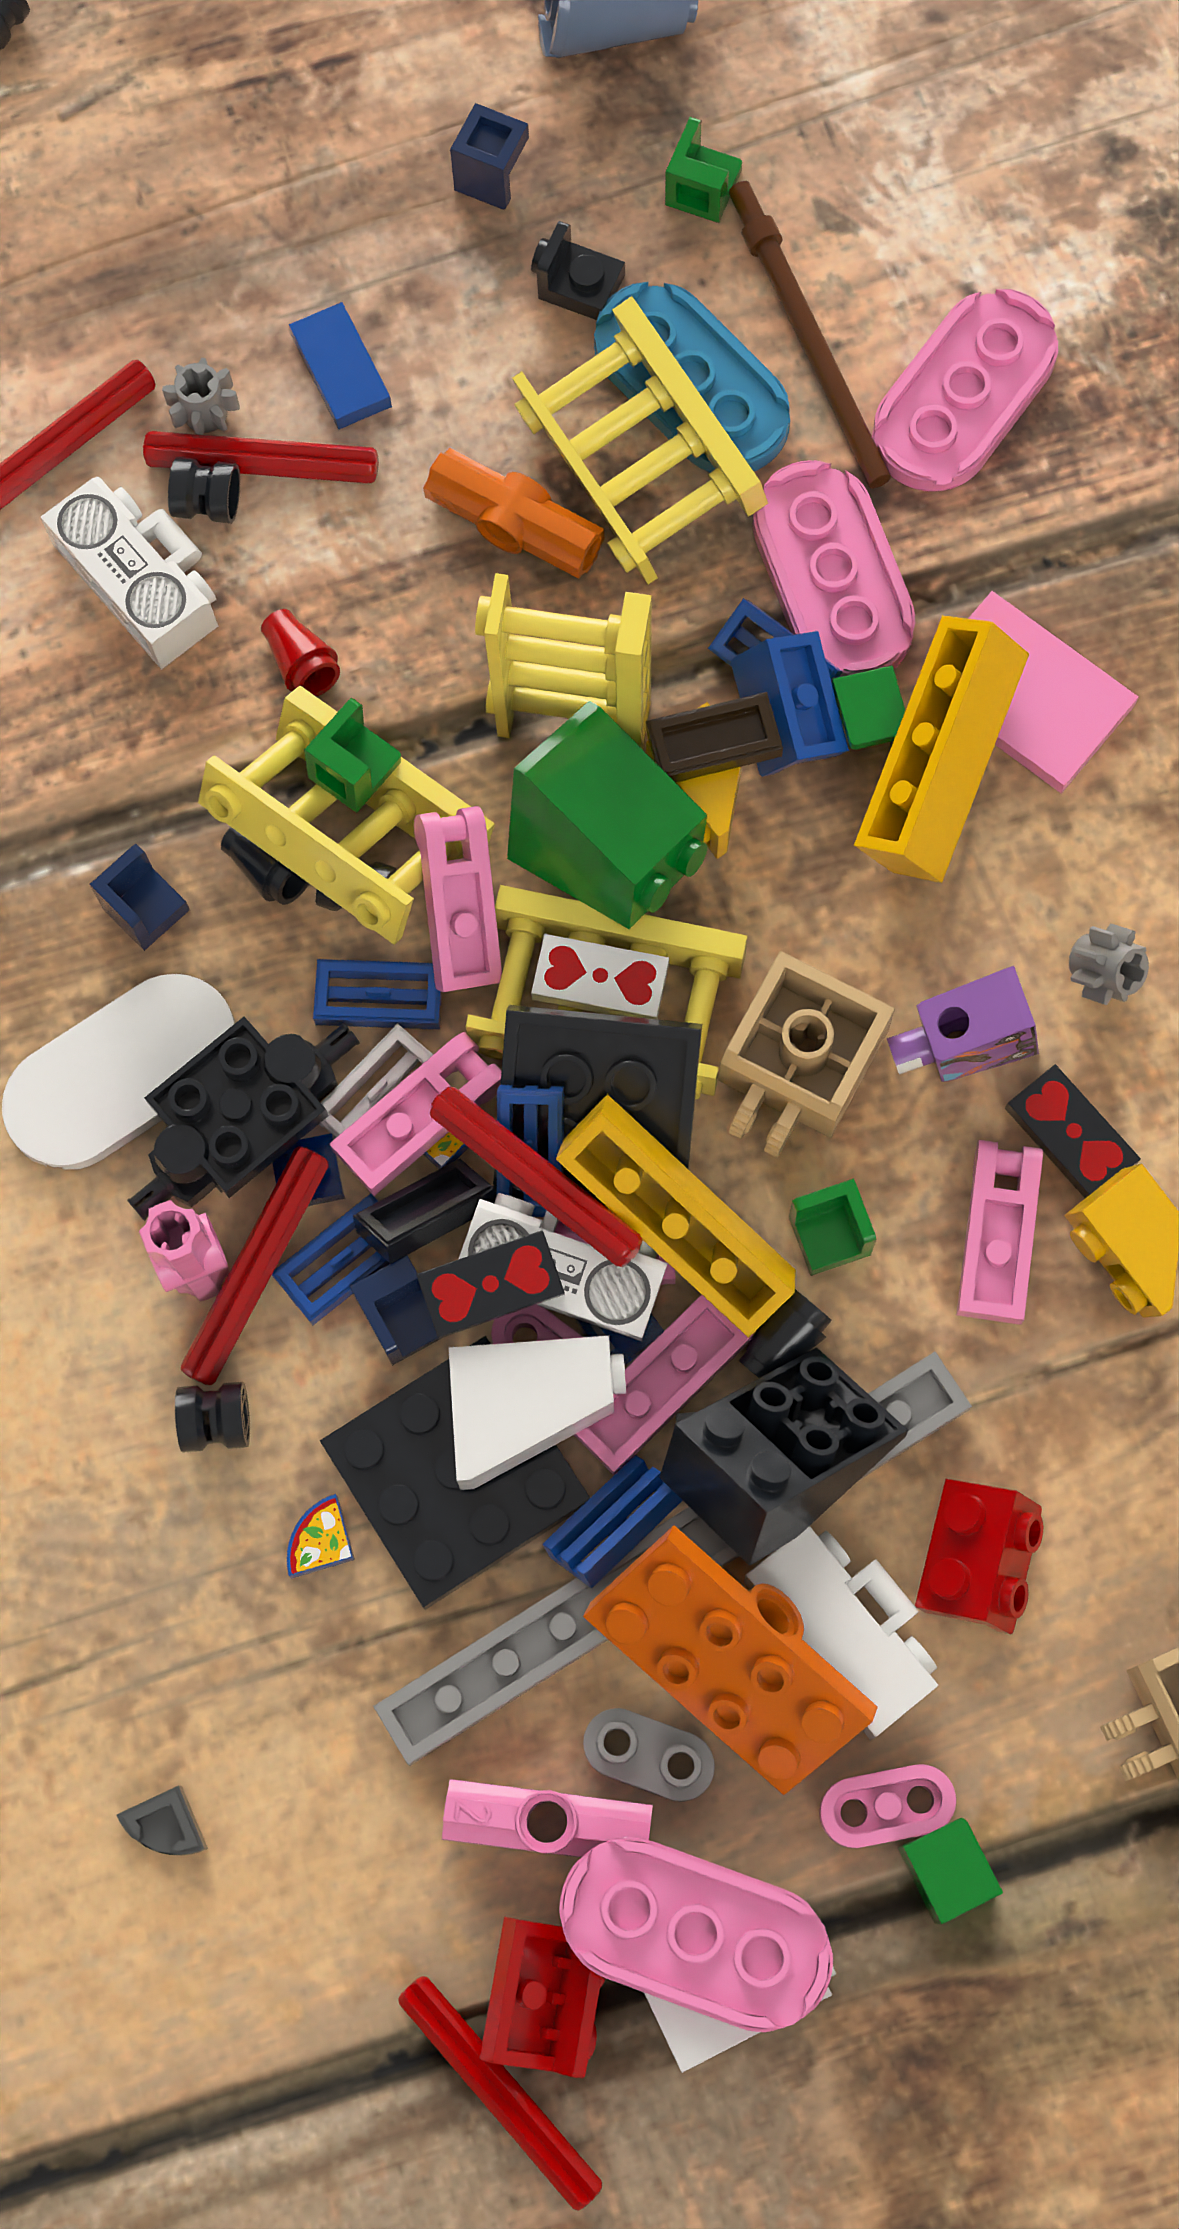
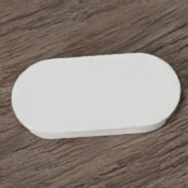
(89, 1084)

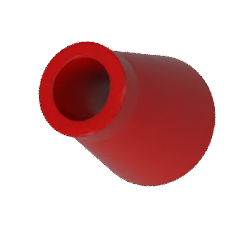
(300, 654)

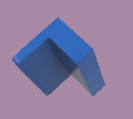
(800, 696)

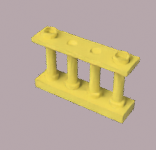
(696, 435)
(556, 674)
(309, 853)
(530, 915)

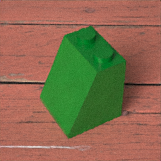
(603, 819)

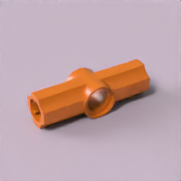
(514, 512)

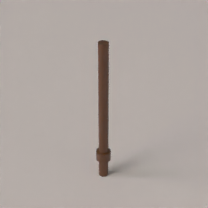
(764, 242)

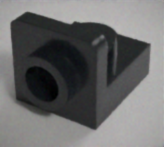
(574, 274)

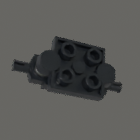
(237, 1111)

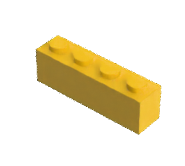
(942, 748)
(677, 1216)

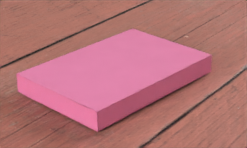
(1061, 701)

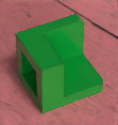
(699, 176)
(869, 706)
(350, 758)
(832, 1227)
(950, 1871)

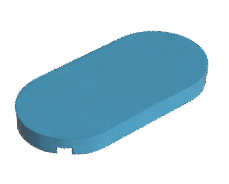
(726, 374)

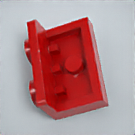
(980, 1555)
(540, 2002)

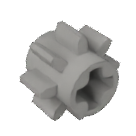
(201, 397)
(1108, 964)

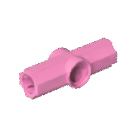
(184, 1250)
(501, 1818)

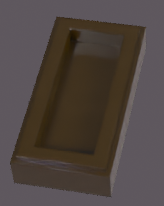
(715, 738)

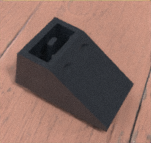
(778, 1453)

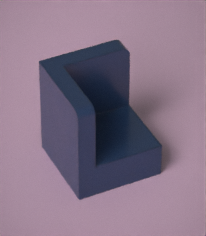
(486, 155)
(138, 897)
(396, 1309)

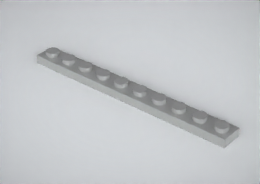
(554, 1629)

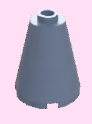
(596, 25)

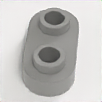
(648, 1755)

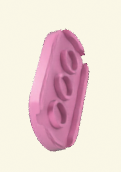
(965, 389)
(834, 566)
(696, 1934)

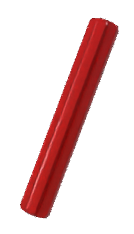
(73, 429)
(265, 456)
(536, 1176)
(254, 1266)
(501, 2094)

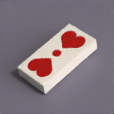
(599, 978)

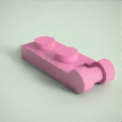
(459, 900)
(401, 1125)
(999, 1234)

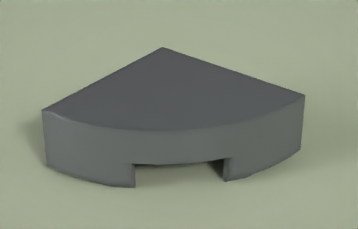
(165, 1824)

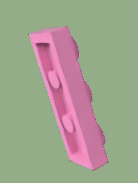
(664, 1382)

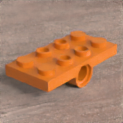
(731, 1659)

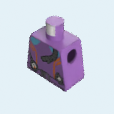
(994, 1023)

